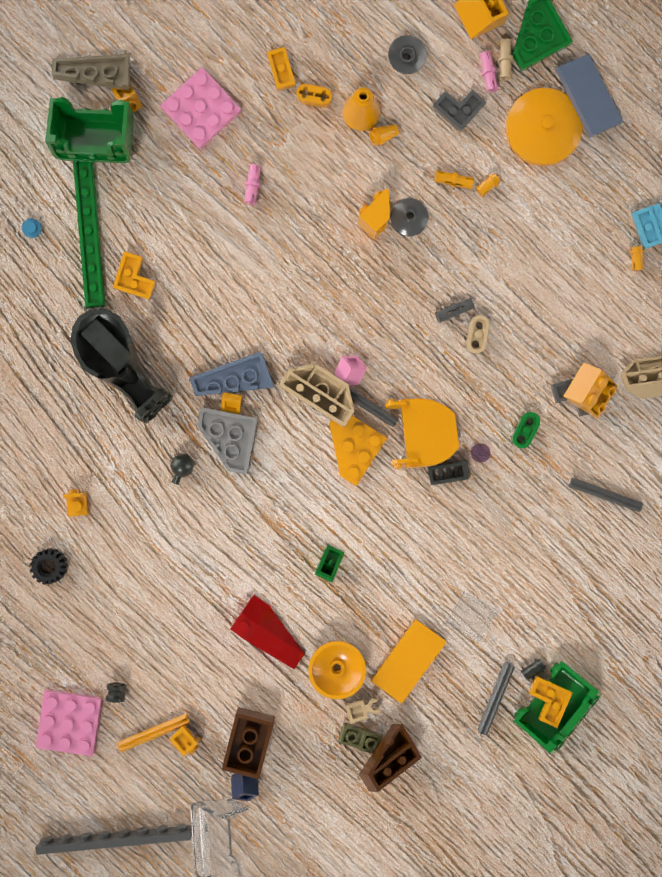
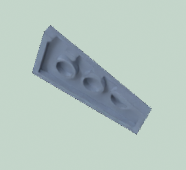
(237, 376)

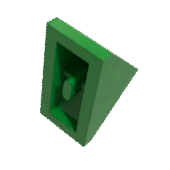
(329, 563)

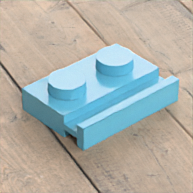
(649, 225)

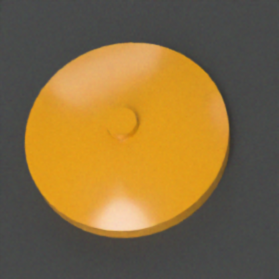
(543, 127)

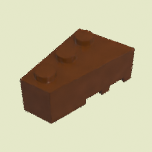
(389, 759)

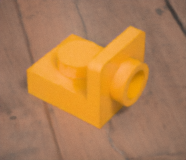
(129, 96)
(76, 502)
(185, 741)

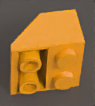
(481, 15)
(375, 217)
(591, 390)

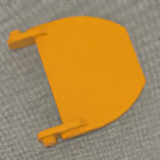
(428, 432)

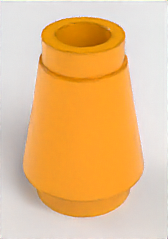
(382, 134)

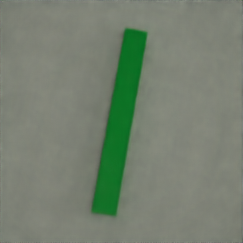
(89, 234)

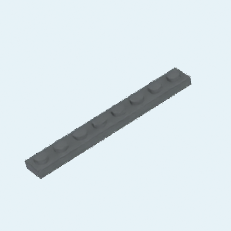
(106, 839)

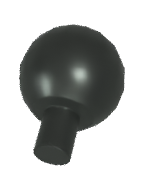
(181, 466)

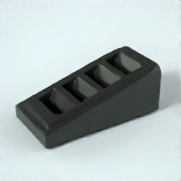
(431, 470)

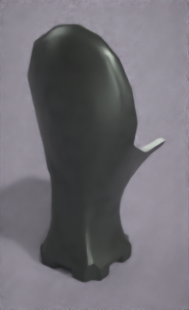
(109, 354)

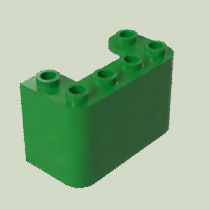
(89, 133)

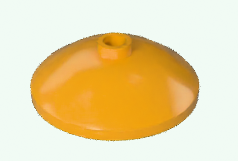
(341, 682)

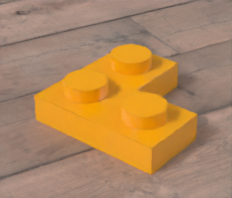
(128, 279)
(555, 699)

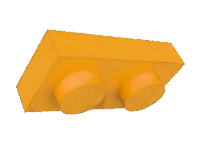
(281, 69)

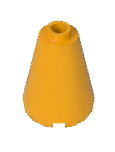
(361, 110)

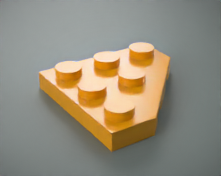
(355, 448)

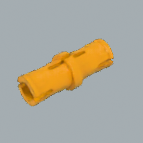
(454, 179)

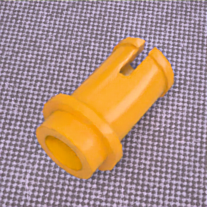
(488, 184)
(637, 258)

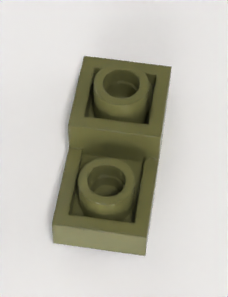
(359, 737)

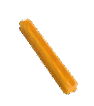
(153, 732)

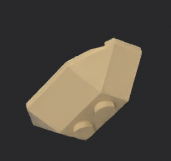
(644, 377)
(320, 391)

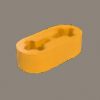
(315, 91)

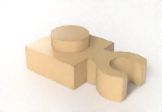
(358, 710)

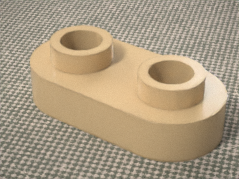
(478, 335)

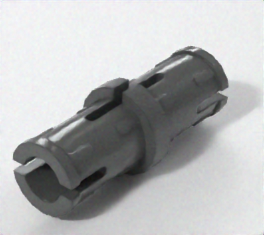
(466, 306)

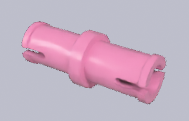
(489, 72)
(252, 184)

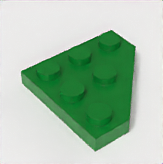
(539, 35)

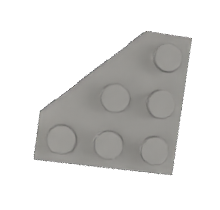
(229, 437)

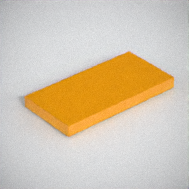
(408, 661)

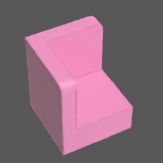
(350, 370)

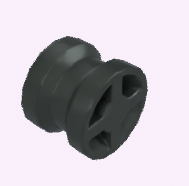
(115, 692)

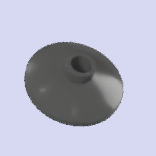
(409, 46)
(407, 226)

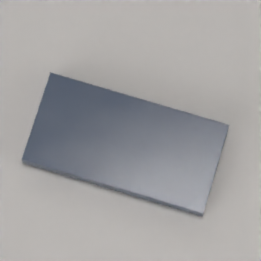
(589, 95)

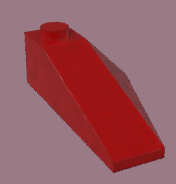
(265, 631)

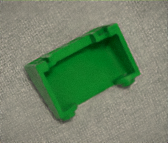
(581, 702)

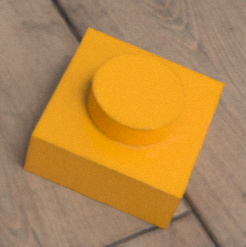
(231, 403)

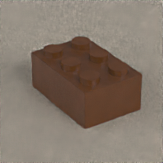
(248, 743)

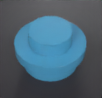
(31, 228)

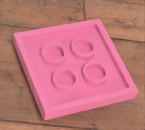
(200, 108)
(69, 722)

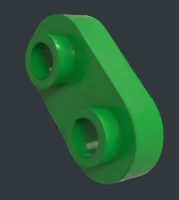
(525, 430)

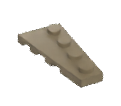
(103, 70)

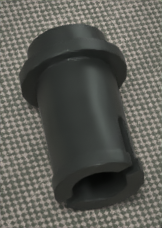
(533, 669)

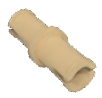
(505, 60)

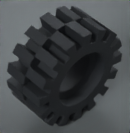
(37, 569)

